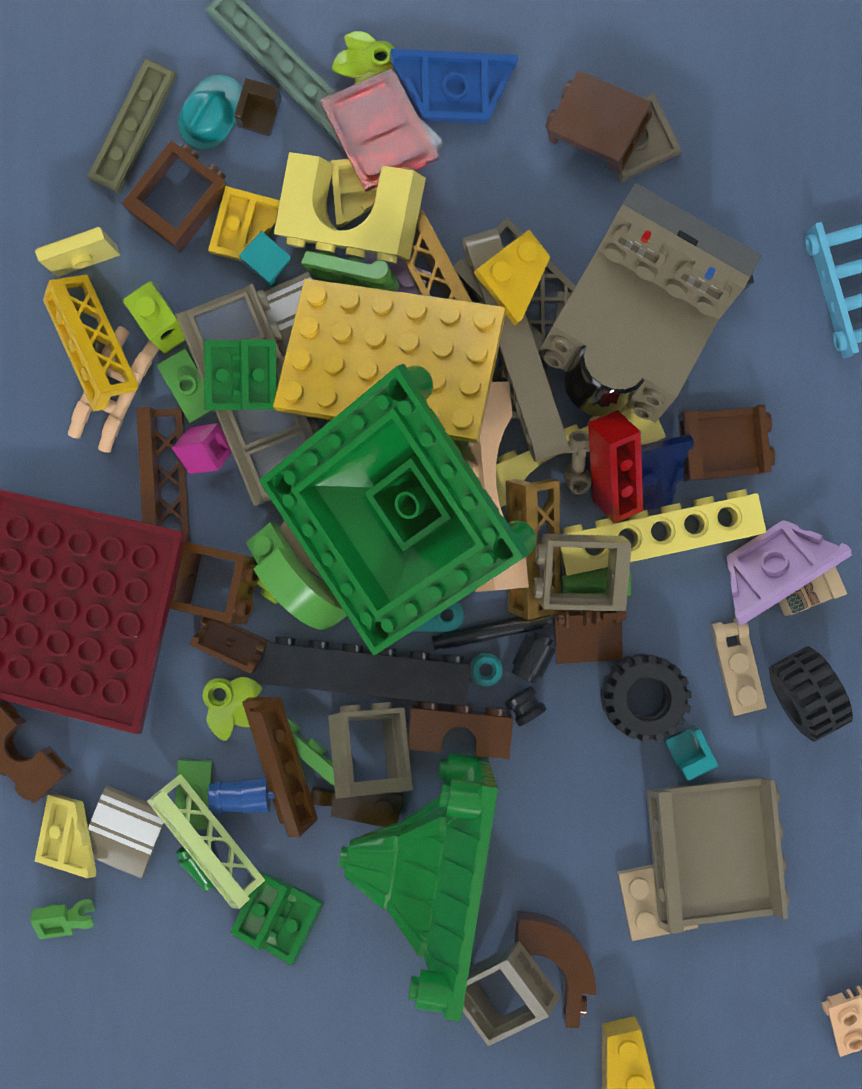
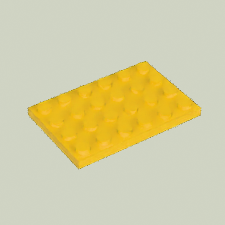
(357, 334)

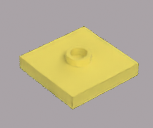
(77, 252)

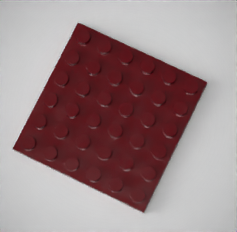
(82, 609)

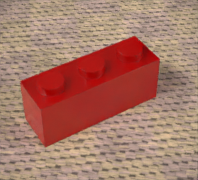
(616, 466)

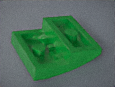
(239, 374)
(277, 918)

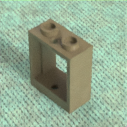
(617, 575)
(395, 748)
(527, 981)

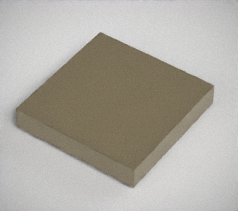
(655, 145)

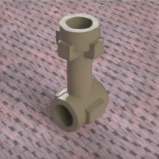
(575, 473)

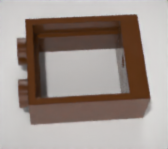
(199, 213)
(241, 592)

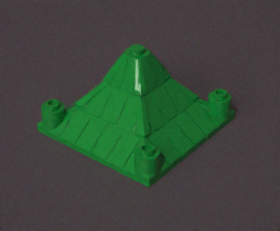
(393, 511)
(433, 877)

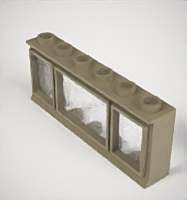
(255, 436)

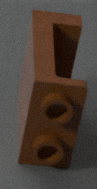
(599, 119)
(727, 443)

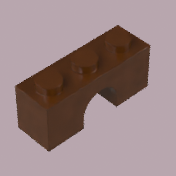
(490, 728)
(32, 775)

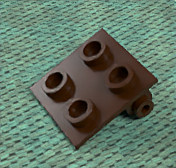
(588, 635)

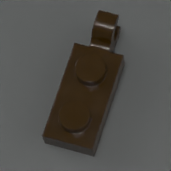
(368, 809)

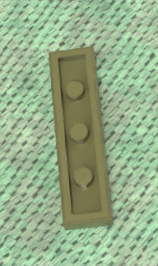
(132, 126)

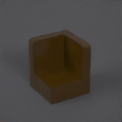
(257, 107)

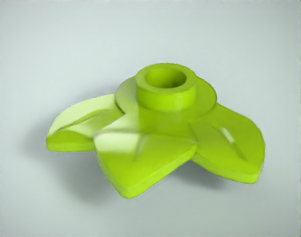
(359, 58)
(229, 712)

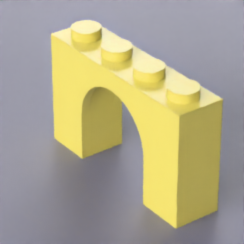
(386, 230)

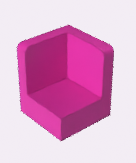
(202, 448)

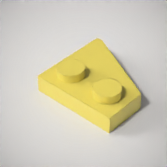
(349, 195)
(65, 837)

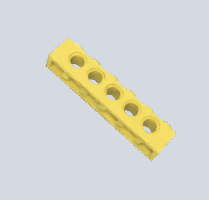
(746, 522)

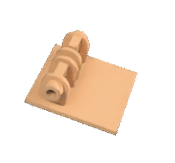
(846, 1020)

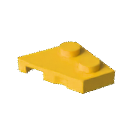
(240, 221)
(514, 274)

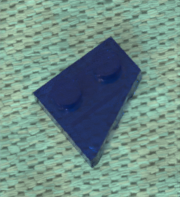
(663, 469)

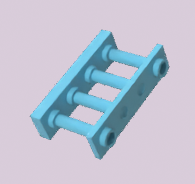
(818, 244)

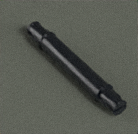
(489, 631)

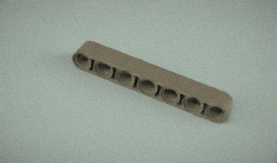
(521, 363)

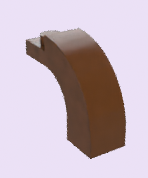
(555, 941)

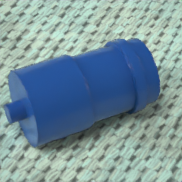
(239, 796)

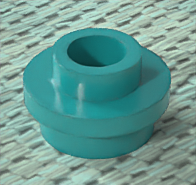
(490, 679)

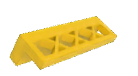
(78, 345)

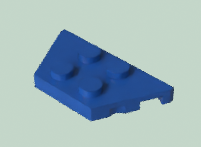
(453, 84)

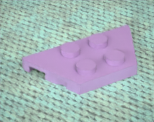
(777, 566)

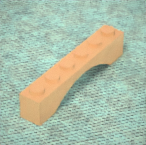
(482, 460)

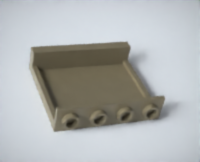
(717, 852)

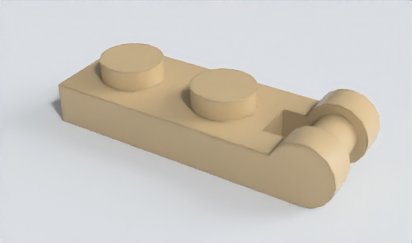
(738, 668)

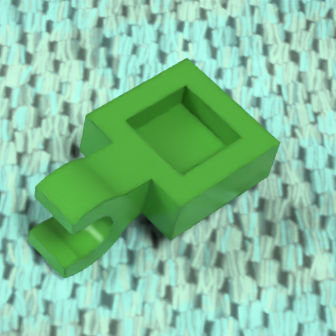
(59, 921)

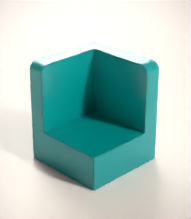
(265, 258)
(691, 753)

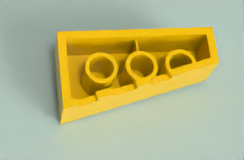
(624, 1056)

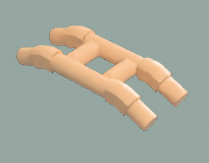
(116, 409)

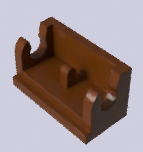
(230, 644)

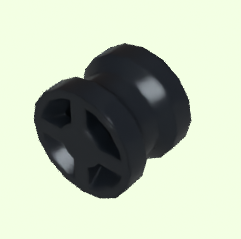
(525, 706)

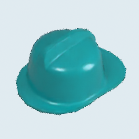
(209, 111)

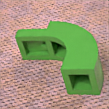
(291, 582)

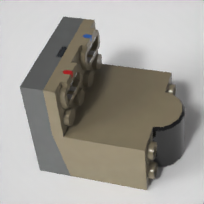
(645, 307)

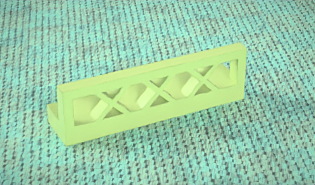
(201, 851)

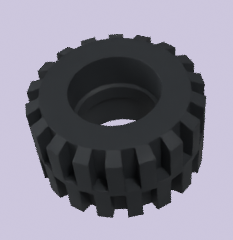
(811, 693)
(672, 707)

